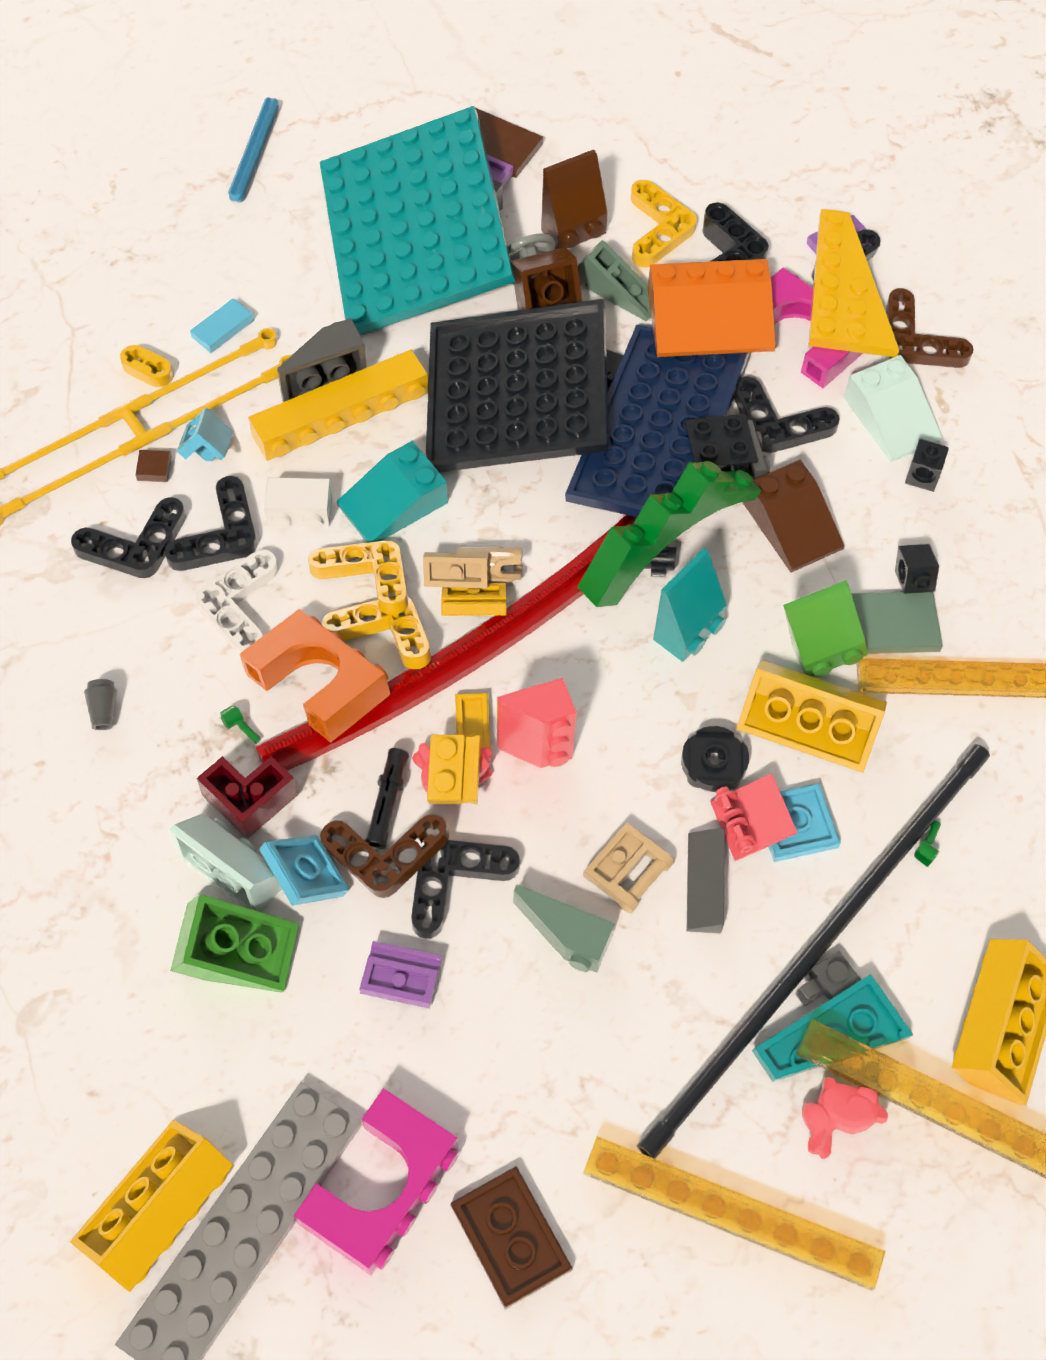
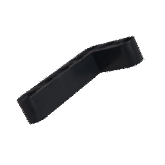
(732, 235)

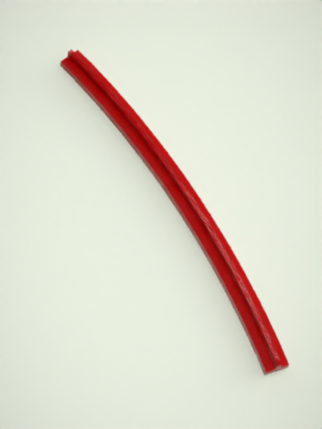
(449, 664)

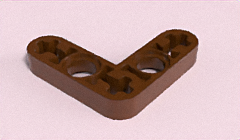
(909, 340)
(380, 865)

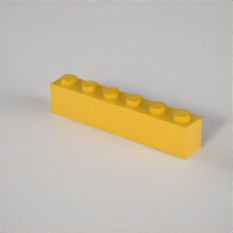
(338, 405)

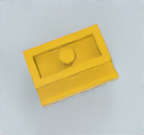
(474, 600)
(454, 769)

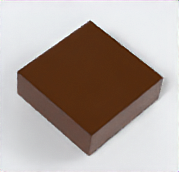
(153, 465)

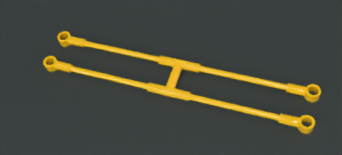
(142, 436)

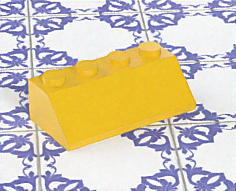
(812, 715)
(1005, 1021)
(152, 1204)

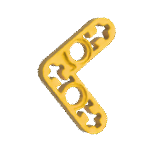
(667, 221)
(371, 562)
(382, 623)

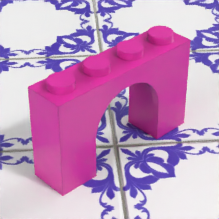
(793, 300)
(368, 1235)

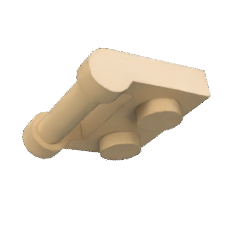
(620, 859)

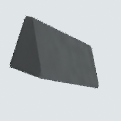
(705, 881)

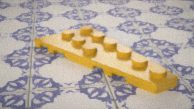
(844, 297)

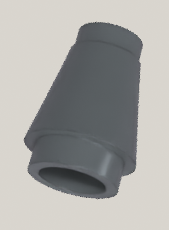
(101, 702)

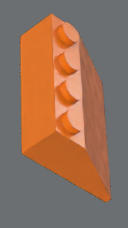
(711, 307)

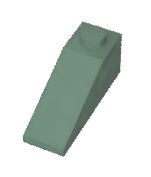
(614, 280)
(571, 931)

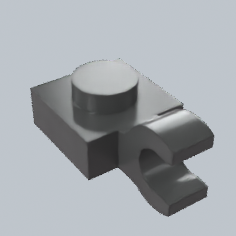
(829, 978)

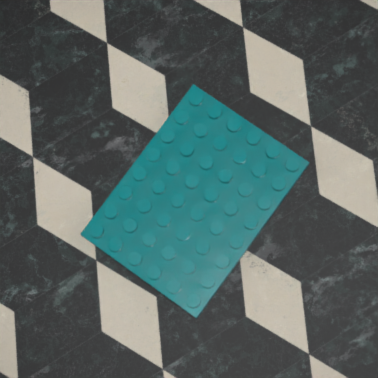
(415, 222)

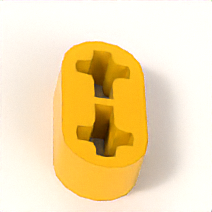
(144, 368)

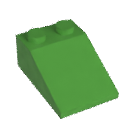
(825, 630)
(234, 945)

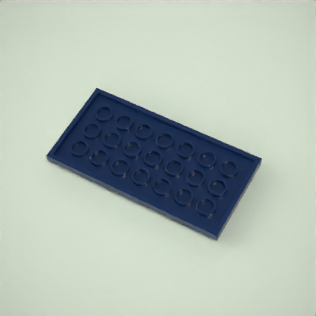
(647, 423)

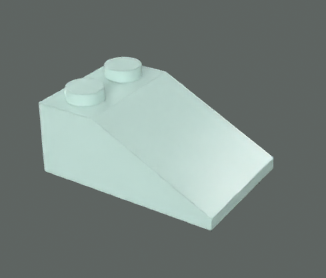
(892, 407)

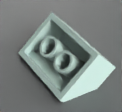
(226, 860)

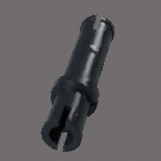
(389, 786)

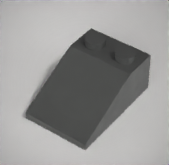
(324, 358)

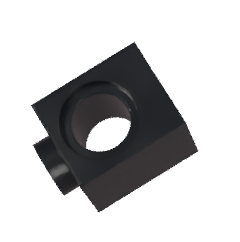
(926, 465)
(916, 568)

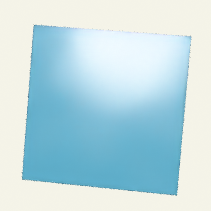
(812, 821)
(304, 869)

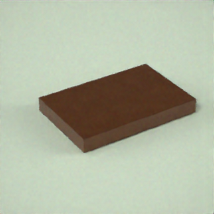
(508, 141)
(511, 1237)

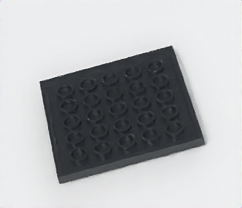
(517, 386)

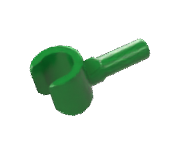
(232, 716)
(926, 852)

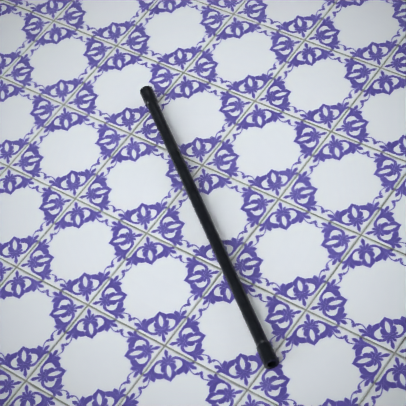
(665, 1129)

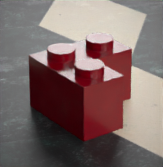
(249, 800)

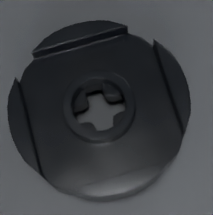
(706, 775)

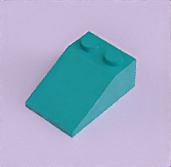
(394, 494)
(690, 608)

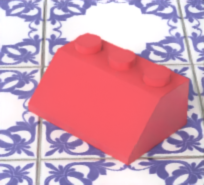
(537, 724)

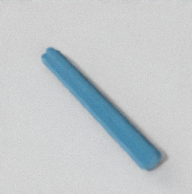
(253, 150)

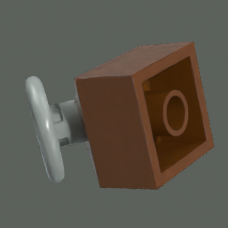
(543, 273)

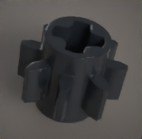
(663, 561)

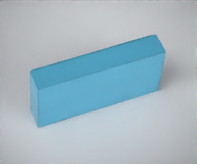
(222, 325)

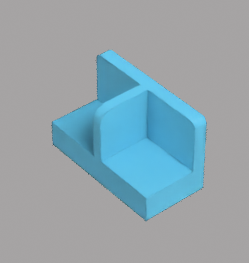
(205, 436)

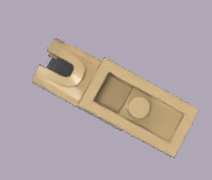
(472, 567)

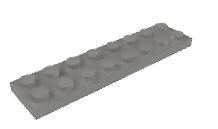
(240, 1231)

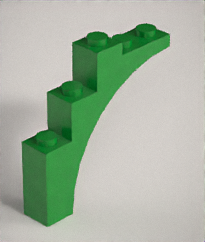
(663, 518)

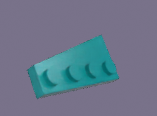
(857, 1012)

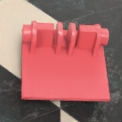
(753, 816)

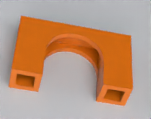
(305, 641)

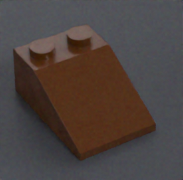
(573, 201)
(794, 516)

